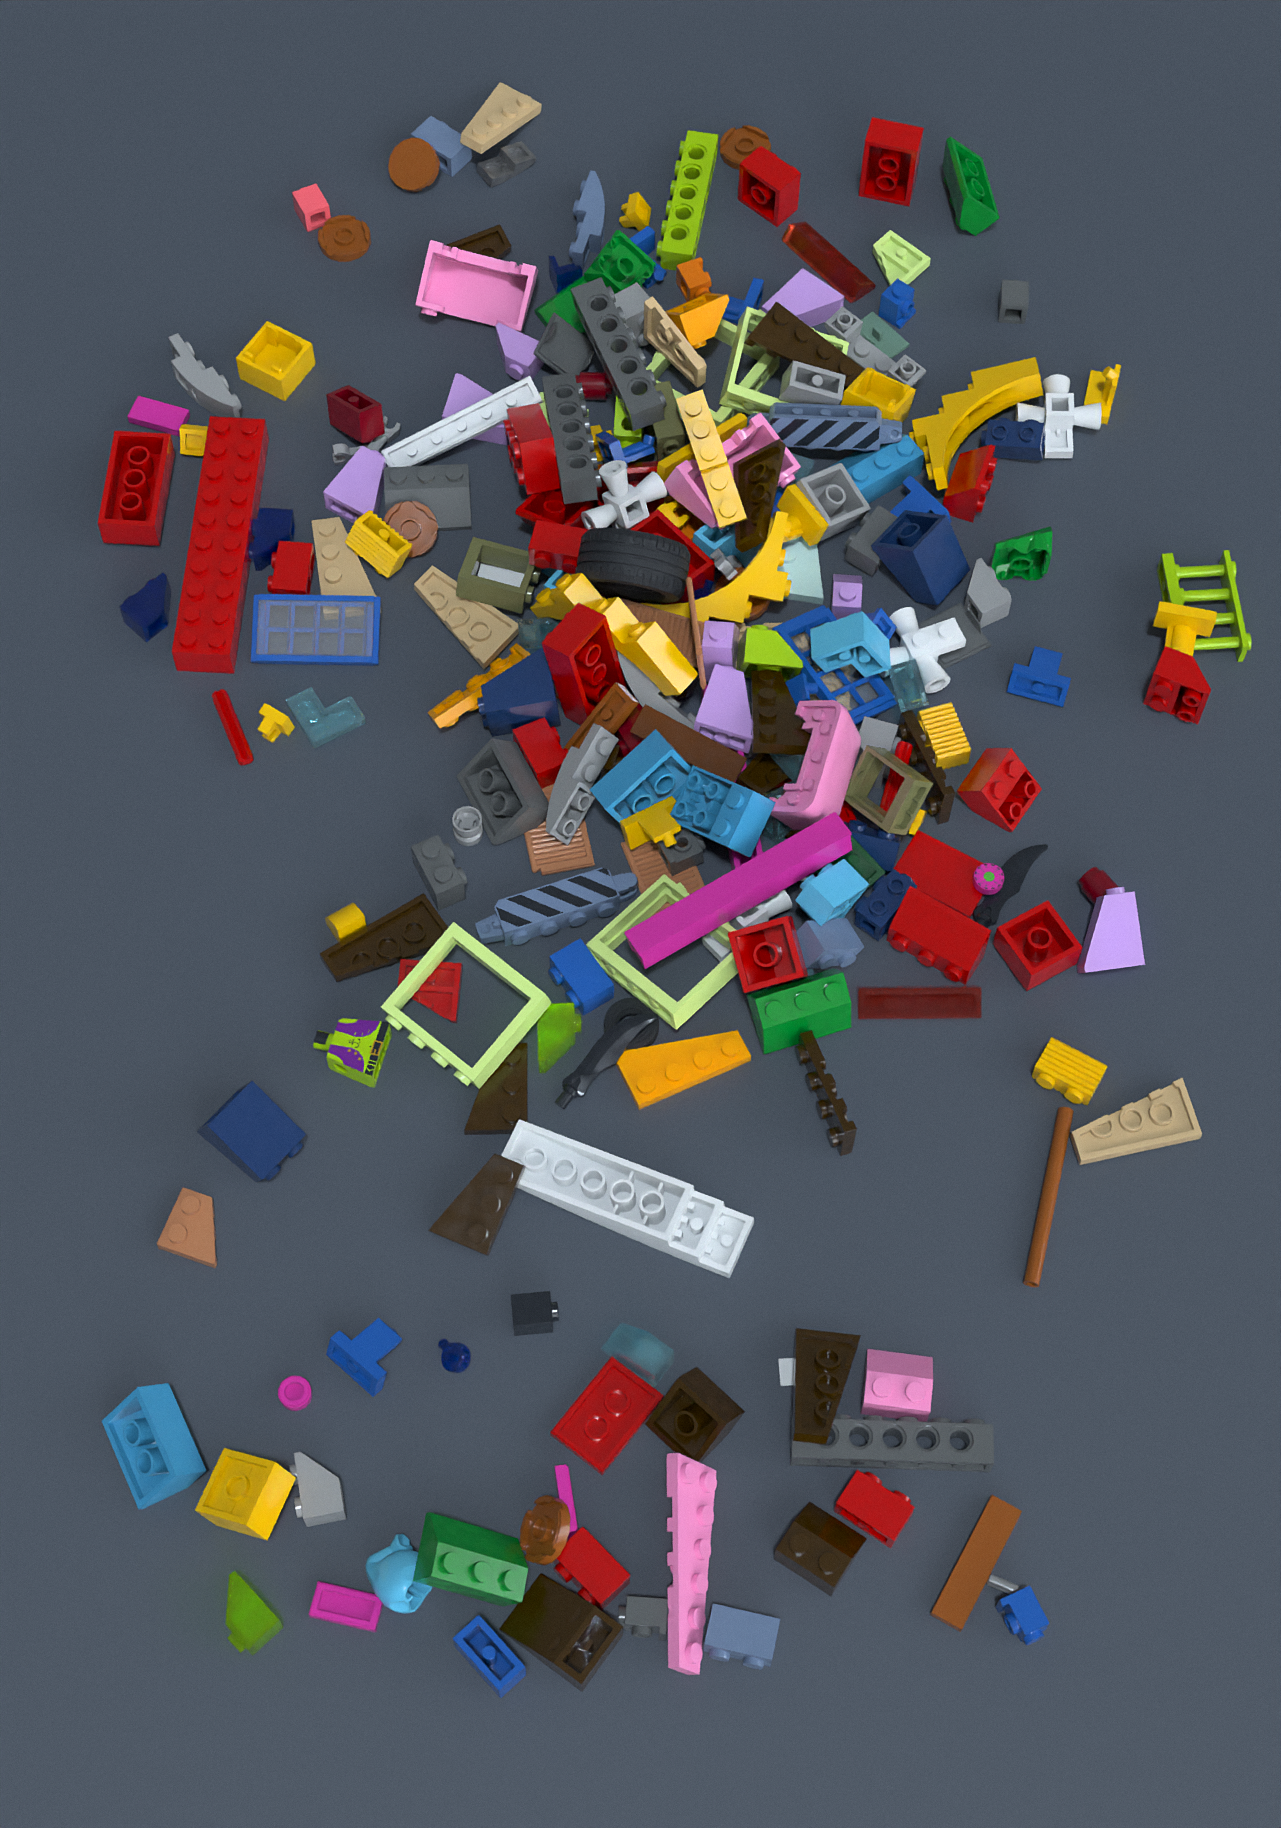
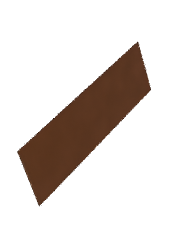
(690, 744)

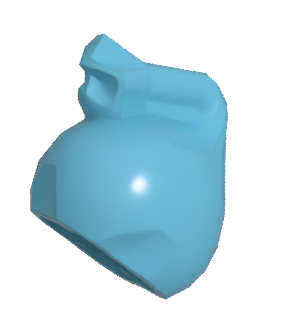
(392, 1576)

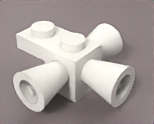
(1060, 416)
(623, 503)
(925, 646)
(758, 914)

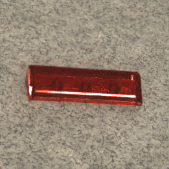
(827, 261)
(919, 1002)

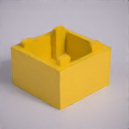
(275, 360)
(882, 392)
(245, 1494)

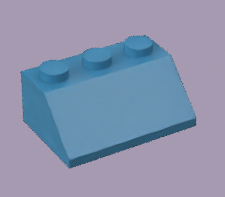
(884, 470)
(642, 778)
(153, 1444)

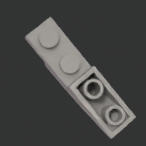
(200, 383)
(651, 695)
(572, 787)

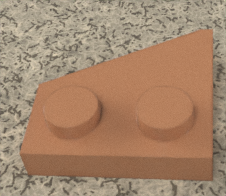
(191, 1228)

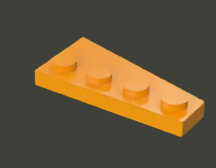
(459, 702)
(672, 1067)

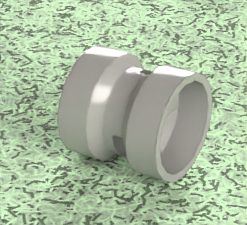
(467, 826)

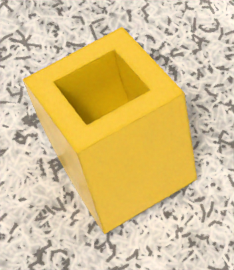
(346, 921)

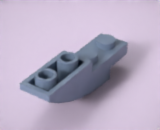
(589, 220)

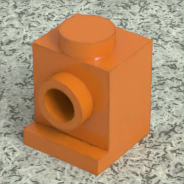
(692, 279)

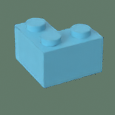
(710, 539)
(853, 642)
(831, 892)

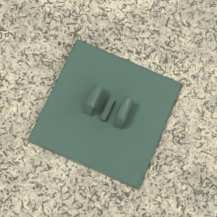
(882, 335)

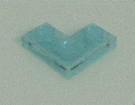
(324, 723)

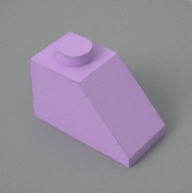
(517, 352)
(846, 595)

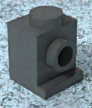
(679, 858)
(644, 1616)

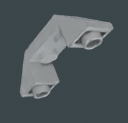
(848, 328)

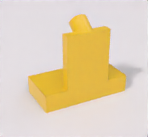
(1102, 389)
(803, 516)
(1183, 625)
(651, 824)

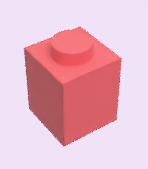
(311, 207)

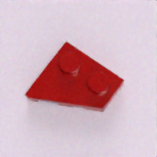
(440, 990)

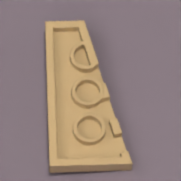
(1150, 1123)

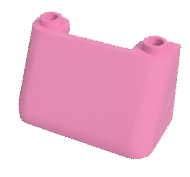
(475, 287)
(686, 481)
(825, 767)

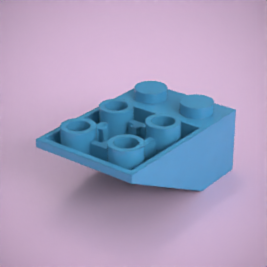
(722, 810)

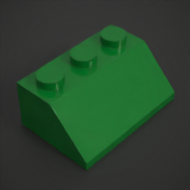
(968, 188)
(802, 1005)
(471, 1561)

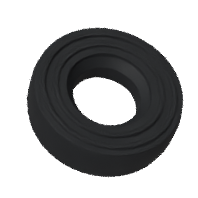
(634, 1007)

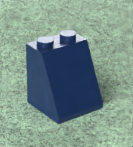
(923, 555)
(519, 696)
(253, 1132)

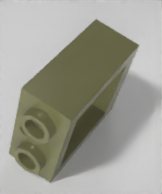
(667, 432)
(490, 591)
(907, 800)

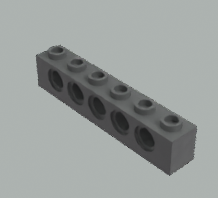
(609, 336)
(572, 445)
(908, 1455)

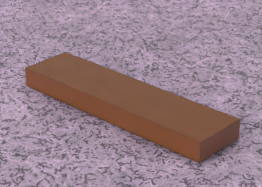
(976, 1563)

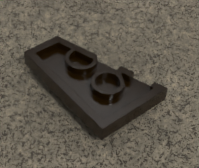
(488, 242)
(502, 1097)
(481, 1206)

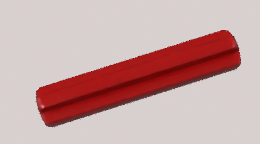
(232, 727)
(895, 780)

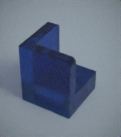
(563, 275)

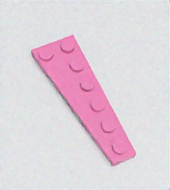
(692, 1495)

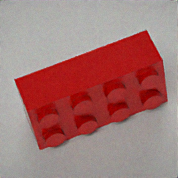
(136, 488)
(582, 661)

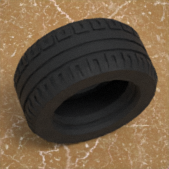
(634, 564)

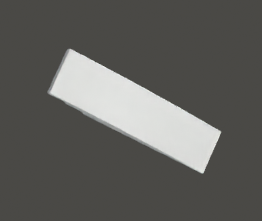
(629, 1198)

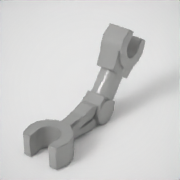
(342, 453)
(725, 564)

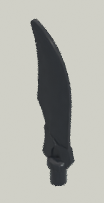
(1014, 872)
(602, 1055)

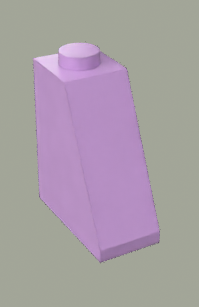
(807, 298)
(466, 393)
(357, 486)
(719, 645)
(726, 710)
(1113, 934)

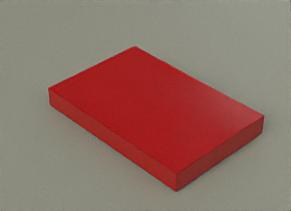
(941, 872)
(607, 1415)

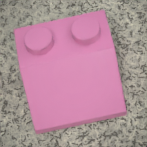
(897, 1385)

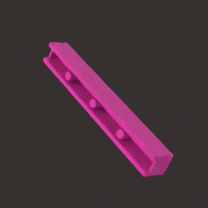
(739, 890)

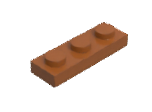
(609, 714)

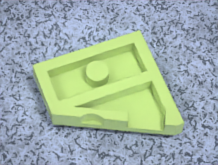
(899, 258)

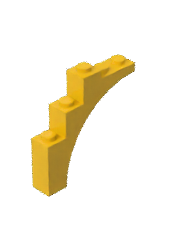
(965, 410)
(711, 459)
(757, 580)
(639, 642)

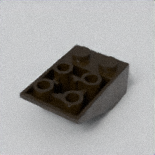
(563, 1631)

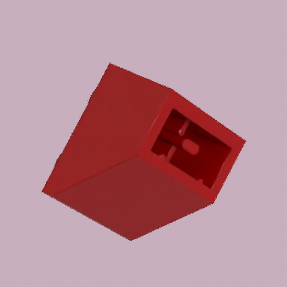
(970, 483)
(1178, 687)
(999, 788)

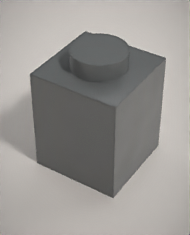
(1013, 301)

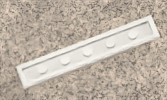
(461, 426)

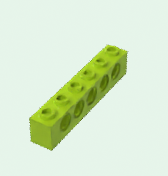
(689, 199)

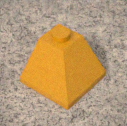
(699, 317)

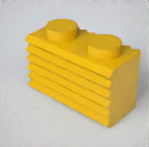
(378, 544)
(945, 735)
(1068, 1072)

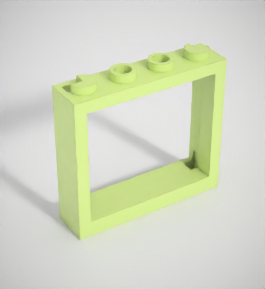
(754, 379)
(743, 398)
(658, 1001)
(509, 1038)

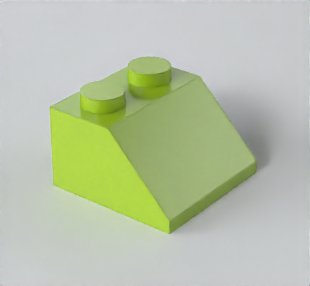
(766, 650)

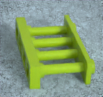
(1170, 574)

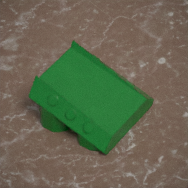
(620, 264)
(563, 306)
(1023, 555)

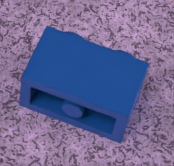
(580, 977)
(489, 1656)

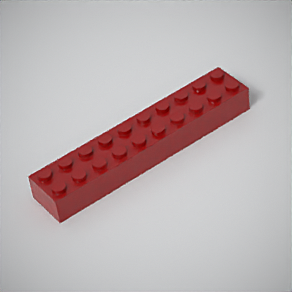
(219, 546)

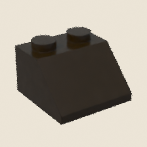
(694, 1416)
(819, 1548)

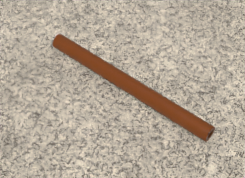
(1048, 1197)

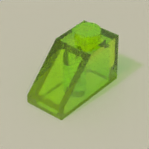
(556, 1033)
(248, 1617)

